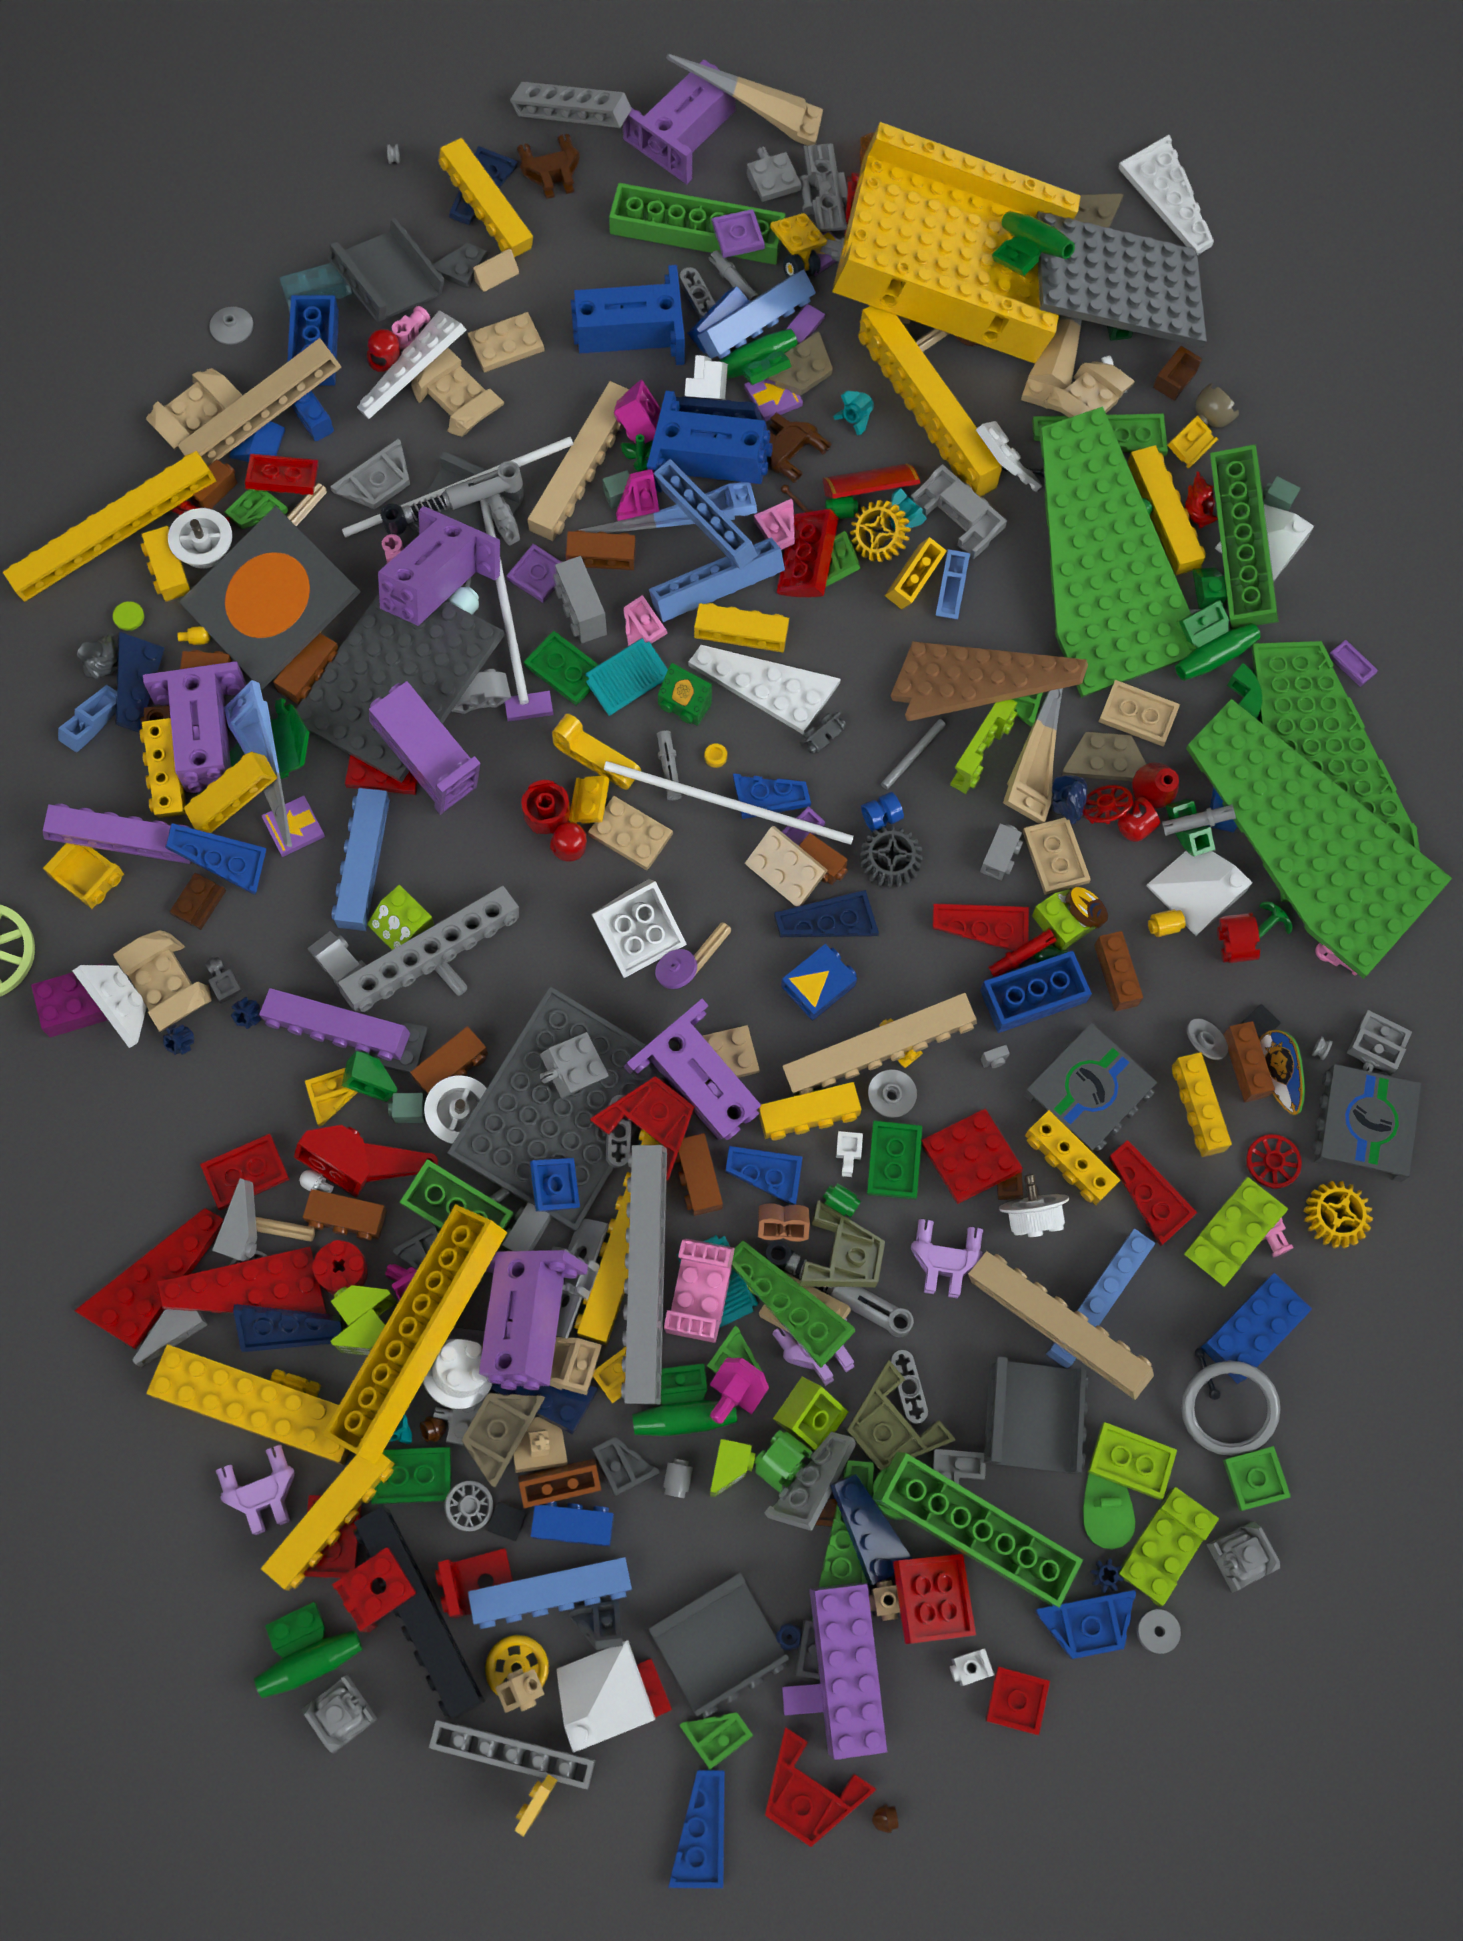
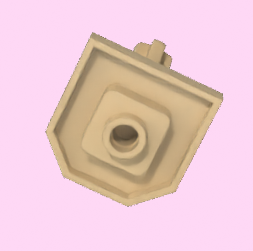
(540, 1447)

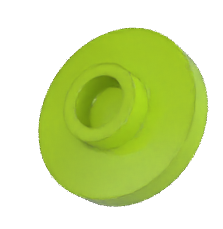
(128, 616)

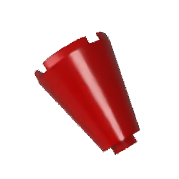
(1156, 783)

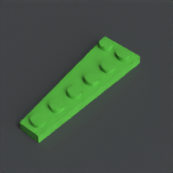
(1131, 430)
(803, 1315)
(841, 1560)

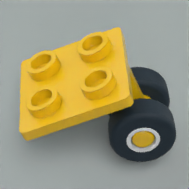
(800, 239)

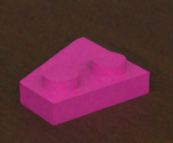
(638, 496)

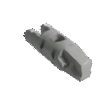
(504, 519)

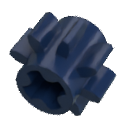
(246, 1013)
(178, 1039)
(1114, 1577)

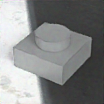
(995, 1057)

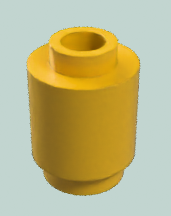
(1166, 923)

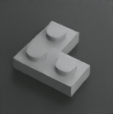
(959, 1464)

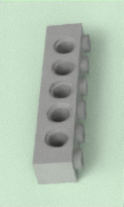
(571, 104)
(512, 1753)

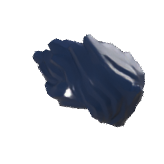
(1069, 796)

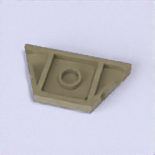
(1098, 209)
(809, 366)
(1105, 757)
(498, 1431)

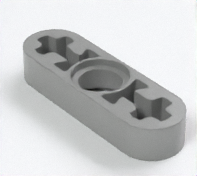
(698, 286)
(624, 1149)
(920, 1404)

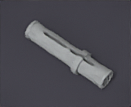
(728, 270)
(664, 741)
(1200, 819)

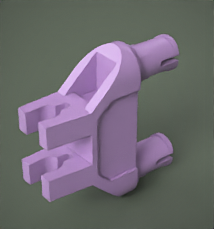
(944, 1260)
(798, 1356)
(260, 1494)

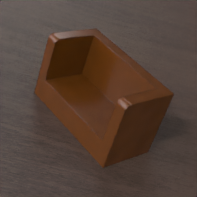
(1177, 373)

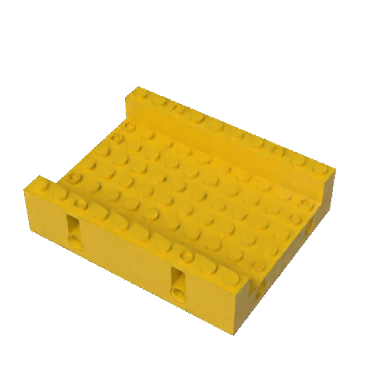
(927, 241)

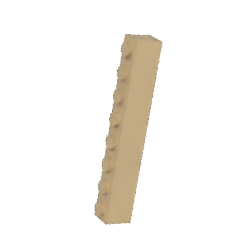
(262, 403)
(578, 466)
(880, 1044)
(1062, 1325)

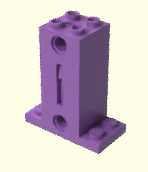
(679, 123)
(435, 566)
(198, 718)
(424, 746)
(699, 1074)
(525, 1315)

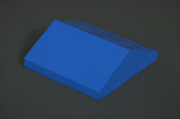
(263, 442)
(554, 1184)

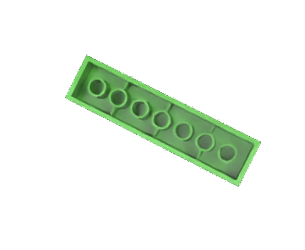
(684, 220)
(1244, 537)
(978, 1529)

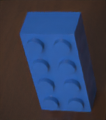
(313, 319)
(1035, 991)
(1257, 1325)

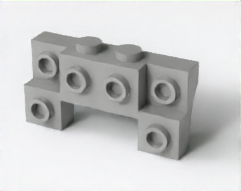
(962, 506)

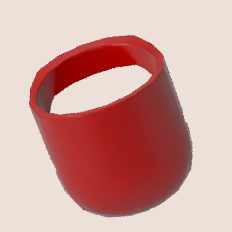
(383, 345)
(1139, 826)
(568, 841)

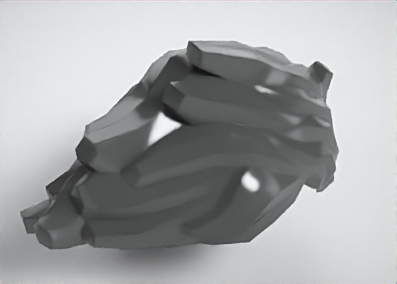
(98, 657)

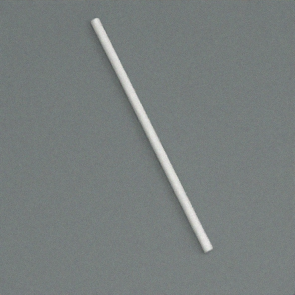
(522, 460)
(506, 612)
(727, 802)

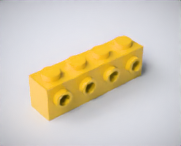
(741, 627)
(166, 789)
(230, 792)
(1201, 1104)
(809, 1111)
(1072, 1158)

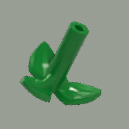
(639, 451)
(1277, 915)

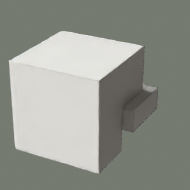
(708, 379)

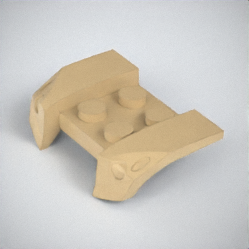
(1095, 386)
(455, 392)
(193, 407)
(161, 978)

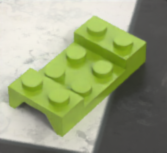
(994, 726)
(1235, 1231)
(1167, 1545)

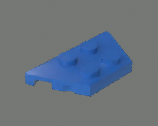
(1090, 1624)

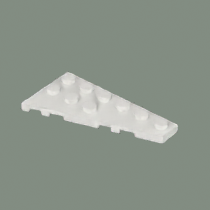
(1167, 189)
(427, 346)
(778, 689)

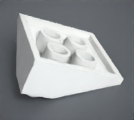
(1285, 535)
(1200, 887)
(638, 927)
(602, 1696)

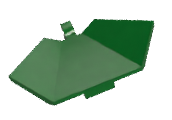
(289, 738)

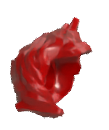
(1200, 502)

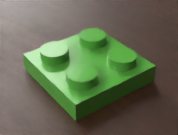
(1256, 1478)

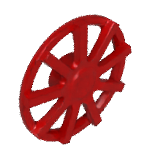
(1106, 803)
(1273, 1161)

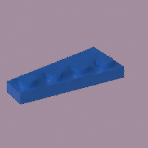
(223, 856)
(701, 1845)

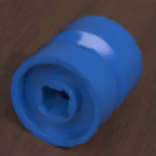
(882, 812)

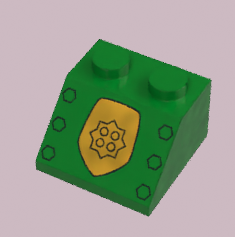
(685, 695)

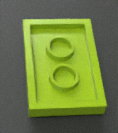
(1132, 1461)

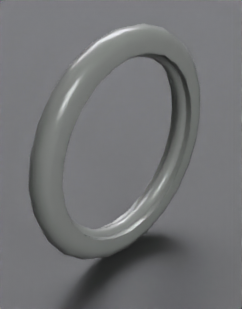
(1246, 1370)

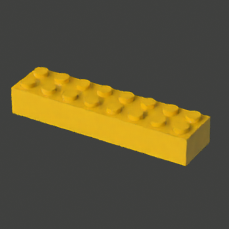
(246, 1402)

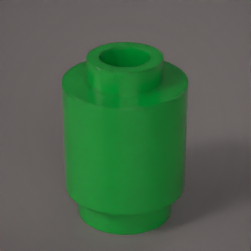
(843, 507)
(841, 1200)

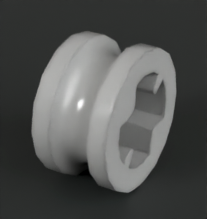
(393, 154)
(1321, 1048)

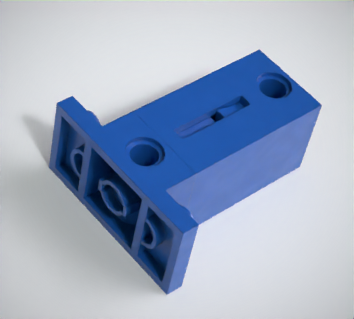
(630, 318)
(710, 444)

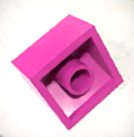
(638, 412)

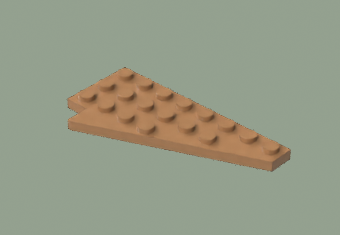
(957, 678)

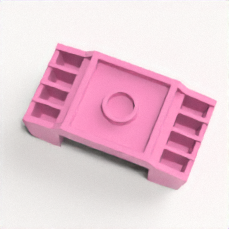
(700, 1290)

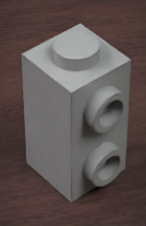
(1000, 852)
(527, 1229)

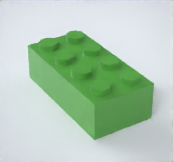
(437, 1192)

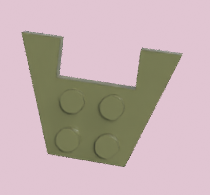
(854, 1254)
(884, 1431)

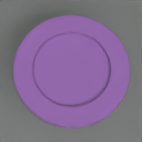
(676, 969)

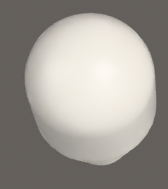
(312, 1180)

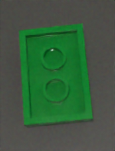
(561, 667)
(894, 1160)
(416, 1477)

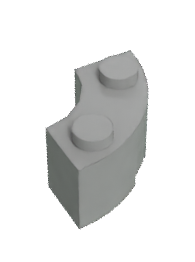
(486, 690)
(334, 957)

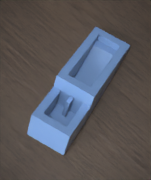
(952, 584)
(88, 719)

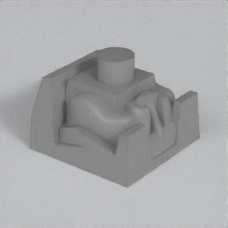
(1244, 1555)
(339, 1714)

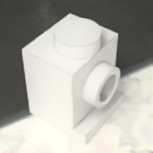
(979, 1659)

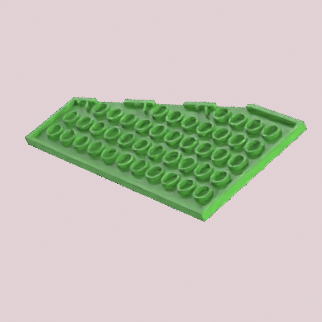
(1106, 564)
(1319, 721)
(1323, 849)

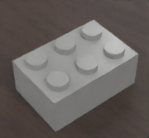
(580, 600)

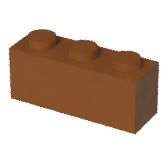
(602, 549)
(306, 669)
(1118, 971)
(450, 1060)
(1248, 1062)
(698, 1176)
(344, 1215)
(559, 1483)

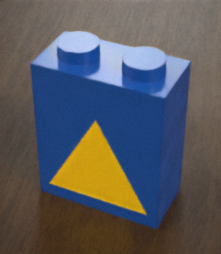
(819, 981)

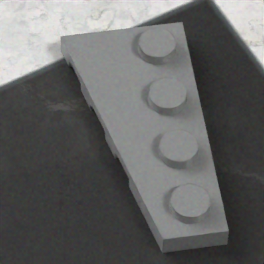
(808, 1494)

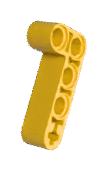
(590, 752)

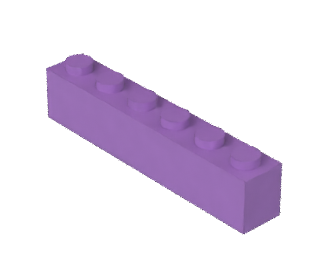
(109, 832)
(334, 1024)

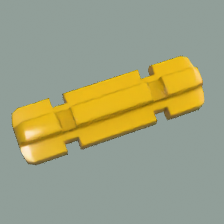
(295, 1382)

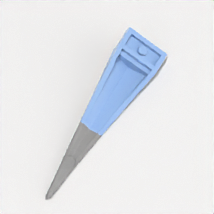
(731, 499)
(251, 726)

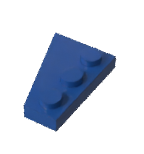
(772, 795)
(767, 1171)

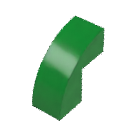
(1247, 685)
(1196, 840)

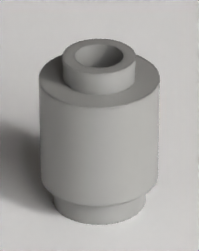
(677, 1478)

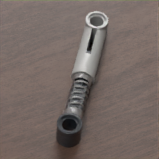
(505, 478)
(854, 1297)

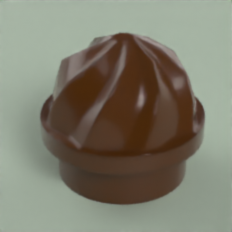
(432, 1428)
(885, 1818)

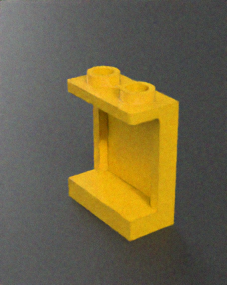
(84, 873)

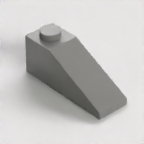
(239, 1230)
(170, 1329)

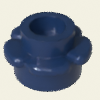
(781, 1636)

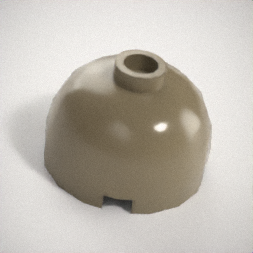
(1215, 407)

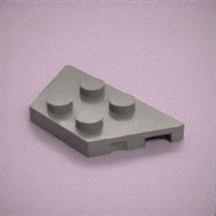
(376, 478)

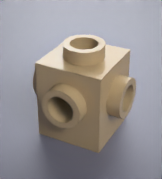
(877, 1603)
(520, 1690)

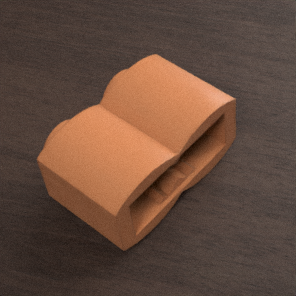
(783, 1222)

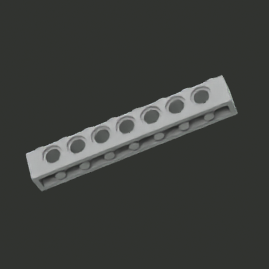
(415, 950)

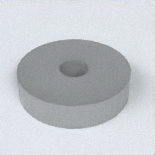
(1147, 1636)

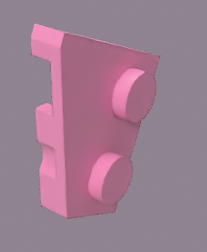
(778, 523)
(642, 622)

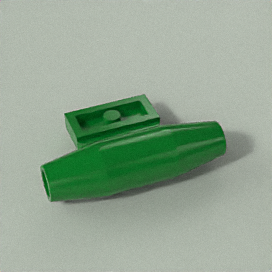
(1029, 240)
(761, 357)
(1213, 642)
(682, 1405)
(303, 1651)

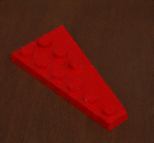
(268, 1282)
(132, 1300)

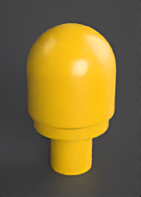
(195, 636)

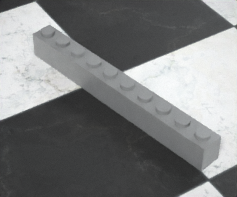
(645, 1275)

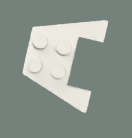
(1009, 458)

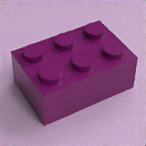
(65, 1005)

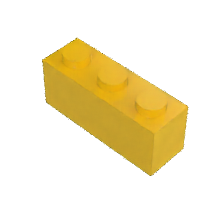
(163, 564)
(915, 573)

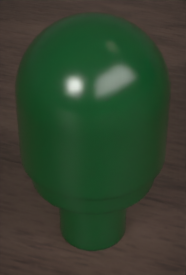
(1048, 952)

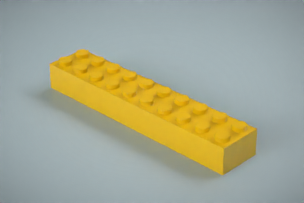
(929, 399)
(415, 1334)

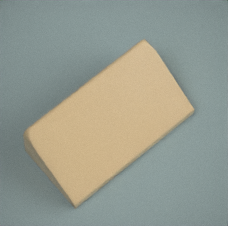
(495, 270)

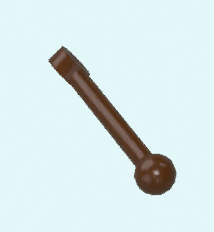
(785, 489)

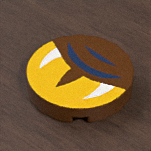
(1086, 907)

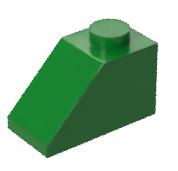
(1209, 586)
(368, 1077)

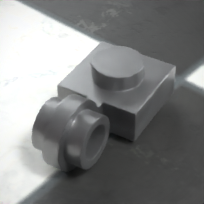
(224, 983)

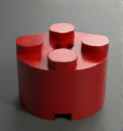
(543, 794)
(1239, 938)
(341, 1254)

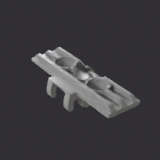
(831, 185)
(590, 1236)

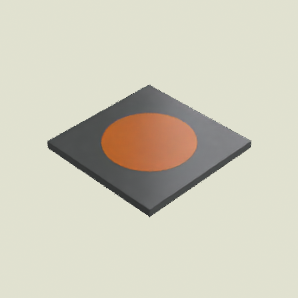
(269, 597)

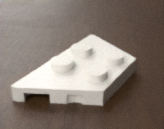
(115, 998)

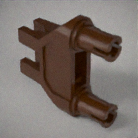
(551, 167)
(789, 441)

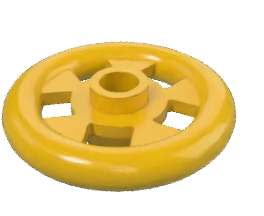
(500, 1651)

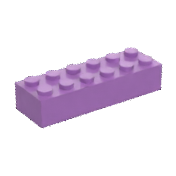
(848, 1670)

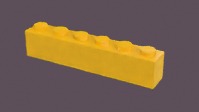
(485, 197)
(1168, 514)
(325, 1519)

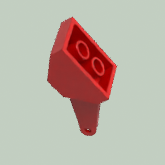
(349, 1162)

